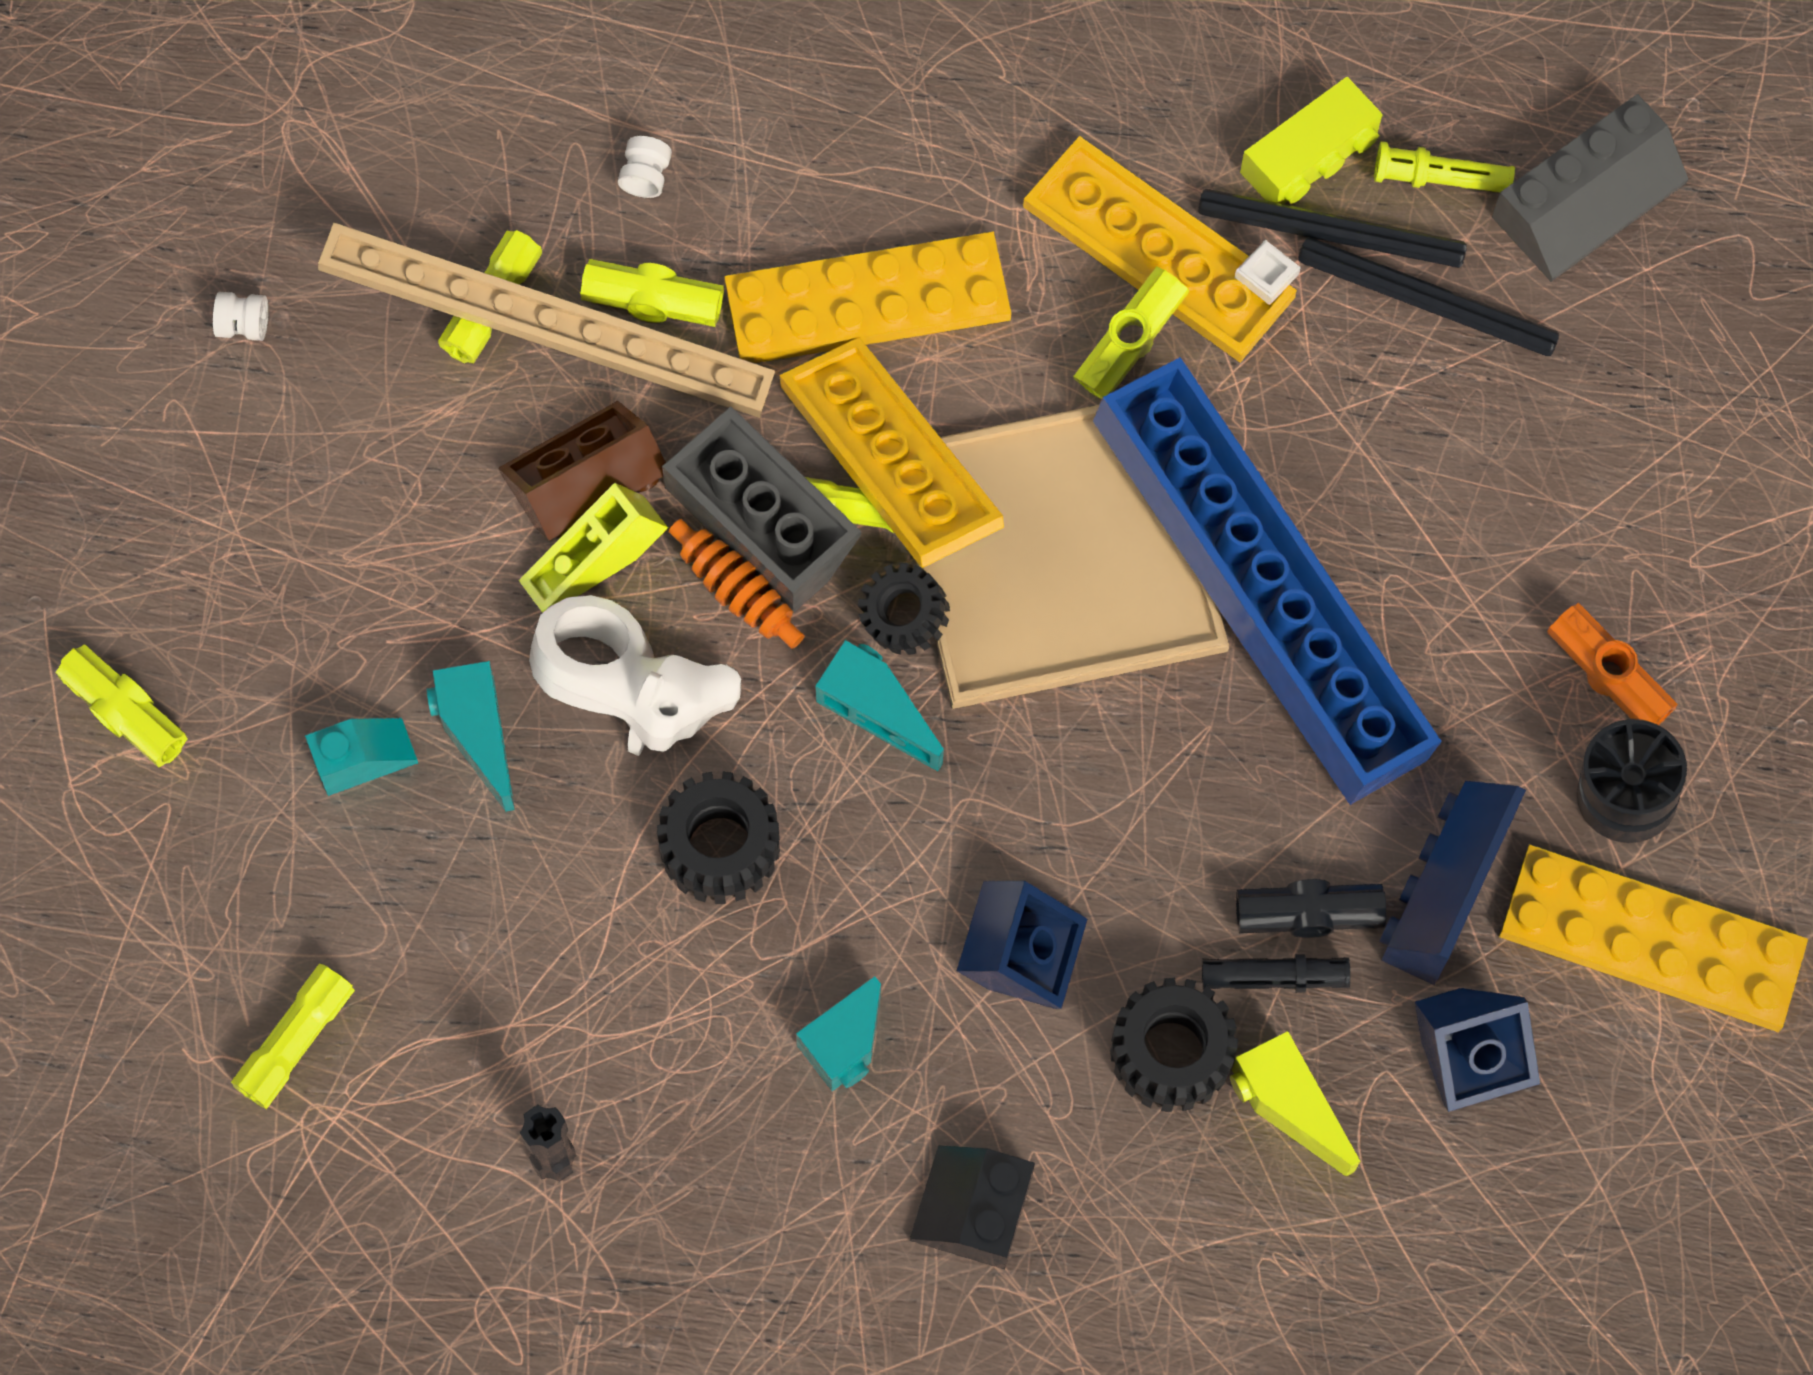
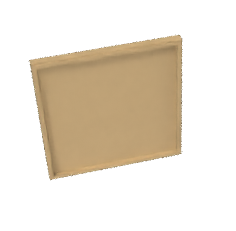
(1076, 576)

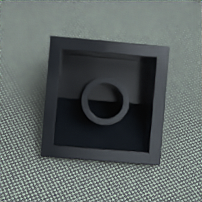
(973, 1203)

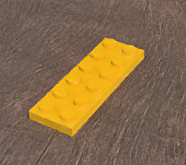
(1138, 228)
(868, 297)
(891, 452)
(1654, 938)

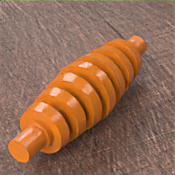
(736, 583)

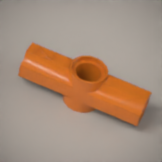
(1591, 646)

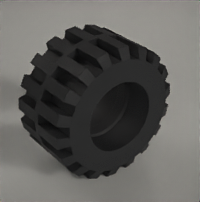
(710, 801)
(1182, 1006)

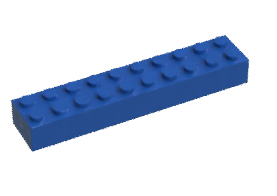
(1266, 581)

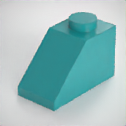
(360, 751)
(843, 1037)

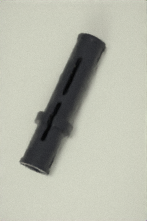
(1283, 973)

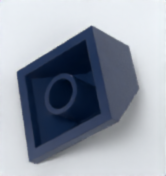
(1477, 1045)

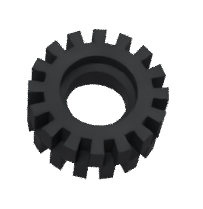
(888, 587)

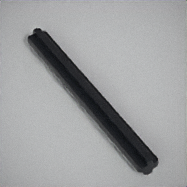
(1332, 228)
(1428, 296)

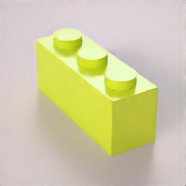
(1312, 143)

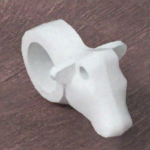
(657, 697)

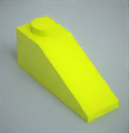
(595, 547)
(1290, 1099)

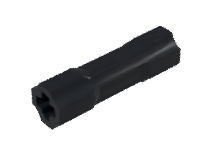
(546, 1139)

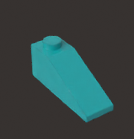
(870, 696)
(471, 718)

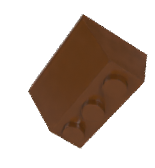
(580, 464)

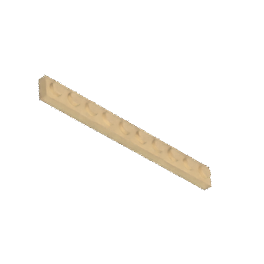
(546, 320)

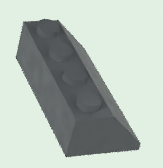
(1592, 188)
(761, 507)

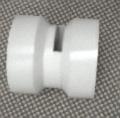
(644, 167)
(240, 316)

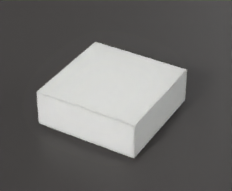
(1267, 272)

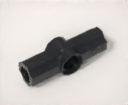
(1310, 908)

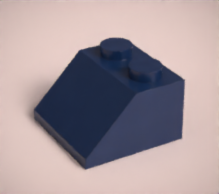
(1022, 943)

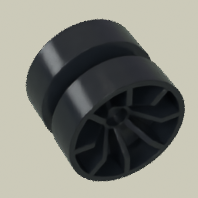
(1631, 780)

